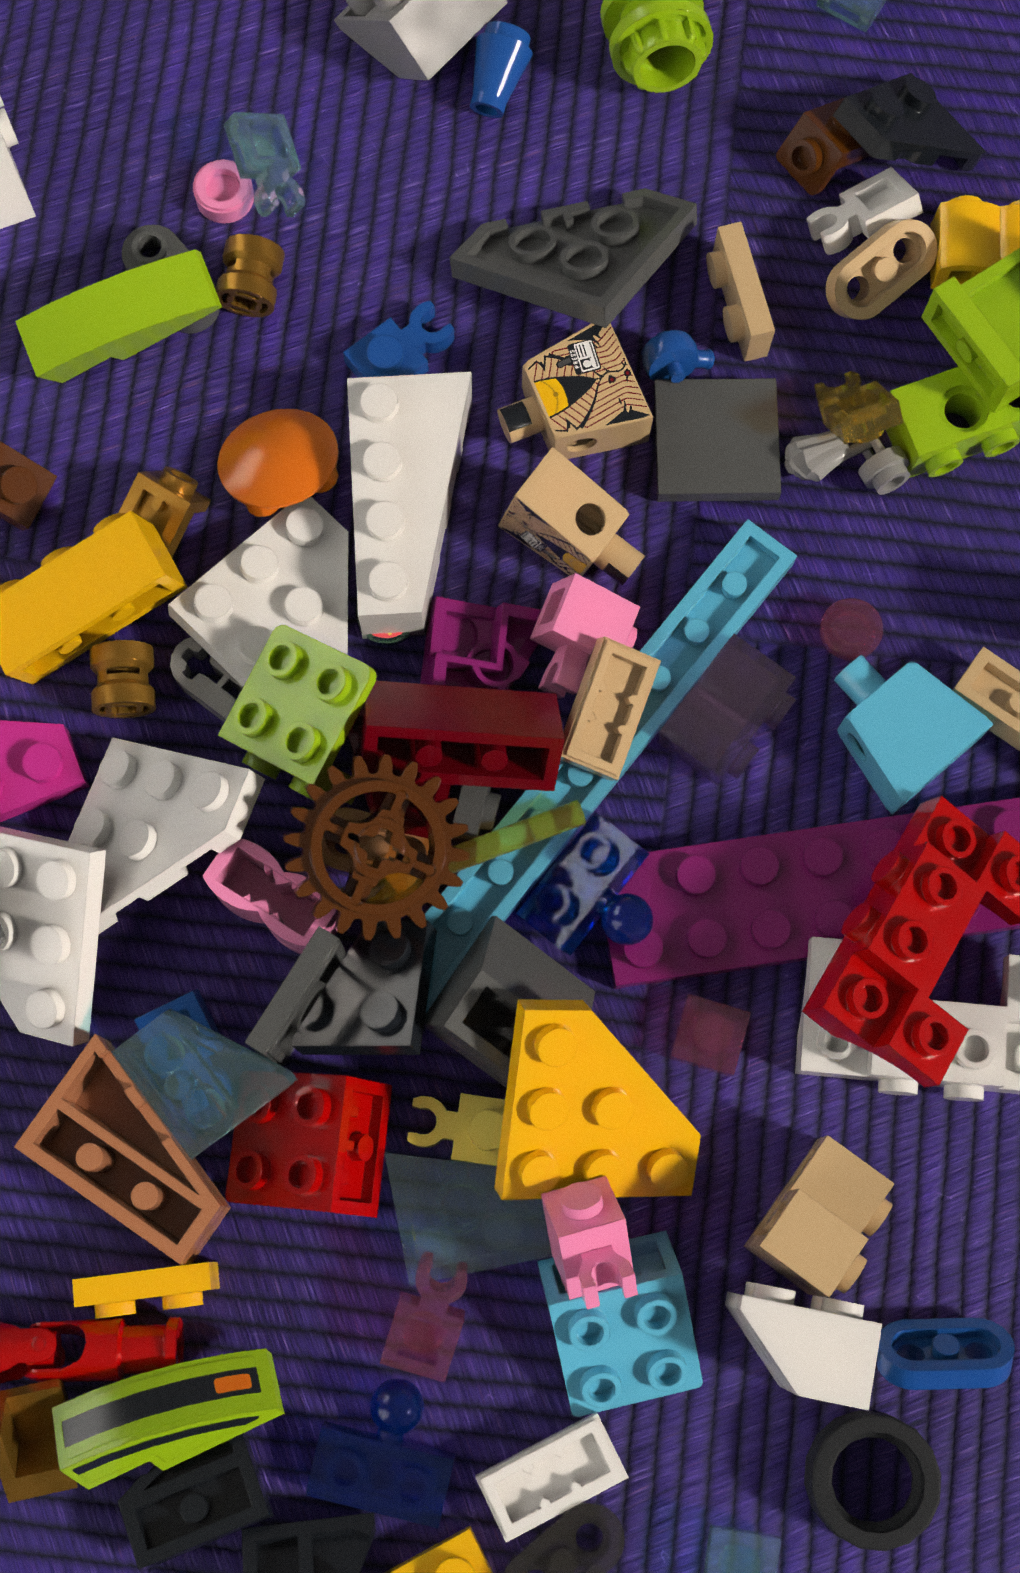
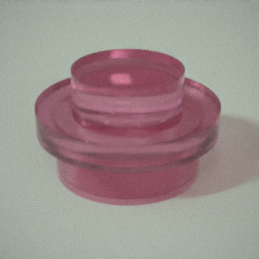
(851, 629)

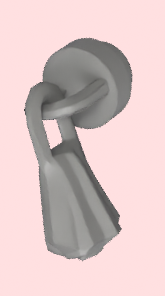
(818, 454)

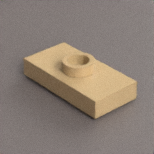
(608, 708)

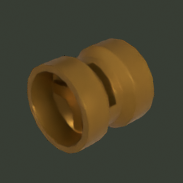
(249, 275)
(122, 679)

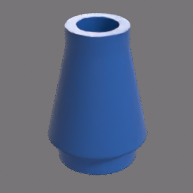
(499, 64)

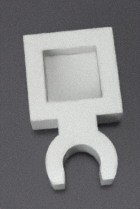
(864, 210)

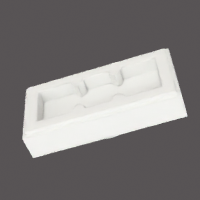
(551, 1477)

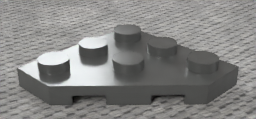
(578, 256)

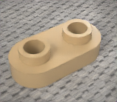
(878, 271)

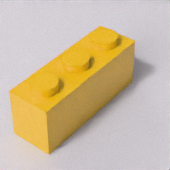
(84, 596)

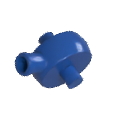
(674, 356)

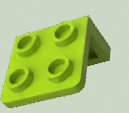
(298, 708)

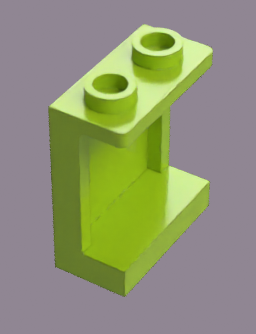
(982, 328)

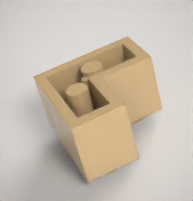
(819, 1220)

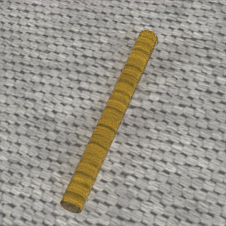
(495, 845)

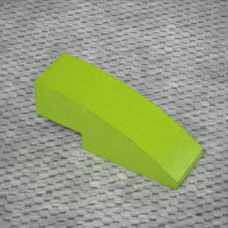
(118, 316)

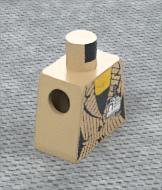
(580, 397)
(555, 508)

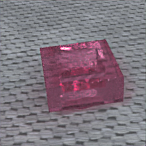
(710, 1035)

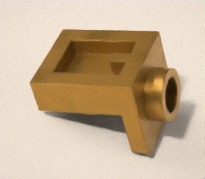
(166, 501)

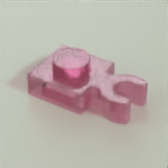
(425, 1326)

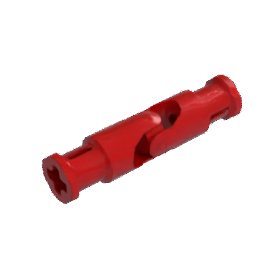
(108, 1355)

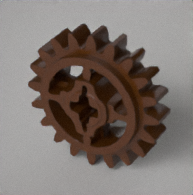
(429, 869)

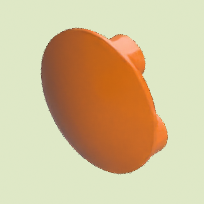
(278, 460)

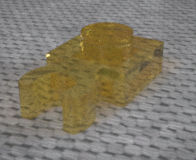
(857, 411)

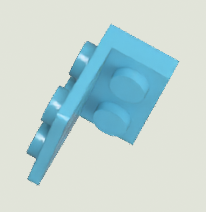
(629, 1345)

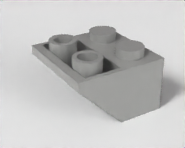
(415, 35)

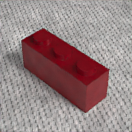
(464, 734)

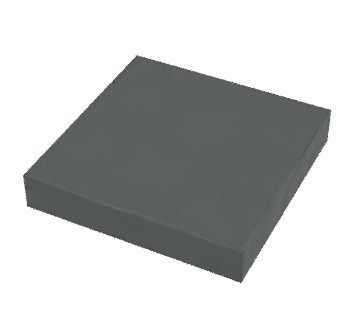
(717, 440)
(296, 996)

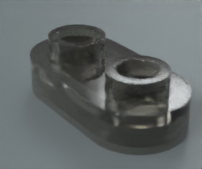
(556, 1545)

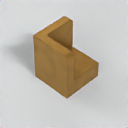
(28, 1441)

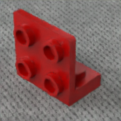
(314, 1147)

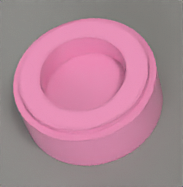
(221, 192)

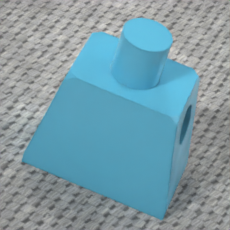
(905, 728)

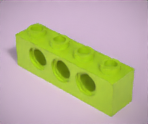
(935, 443)

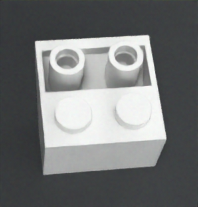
(812, 1351)

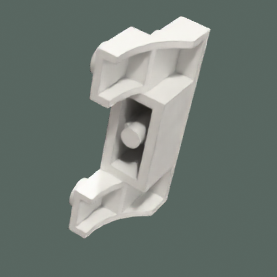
(983, 1062)

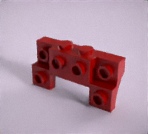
(905, 935)

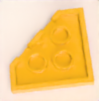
(586, 1112)

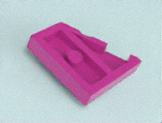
(36, 766)

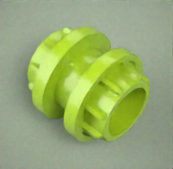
(657, 41)

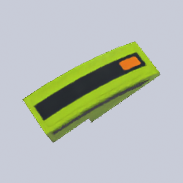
(165, 1415)

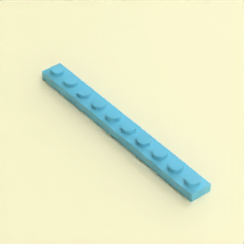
(686, 646)

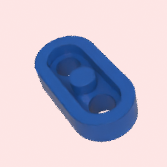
(945, 1353)

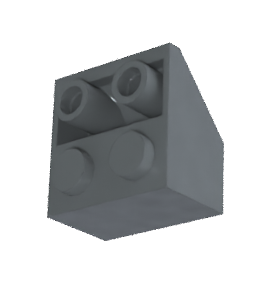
(481, 997)

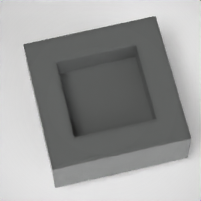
(477, 809)

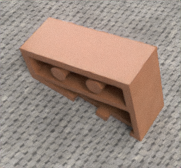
(122, 1156)

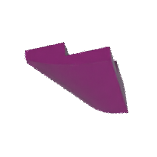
(477, 644)

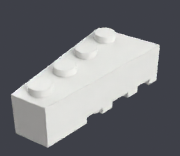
(403, 479)

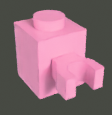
(571, 623)
(589, 1240)

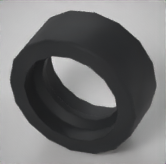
(925, 1483)

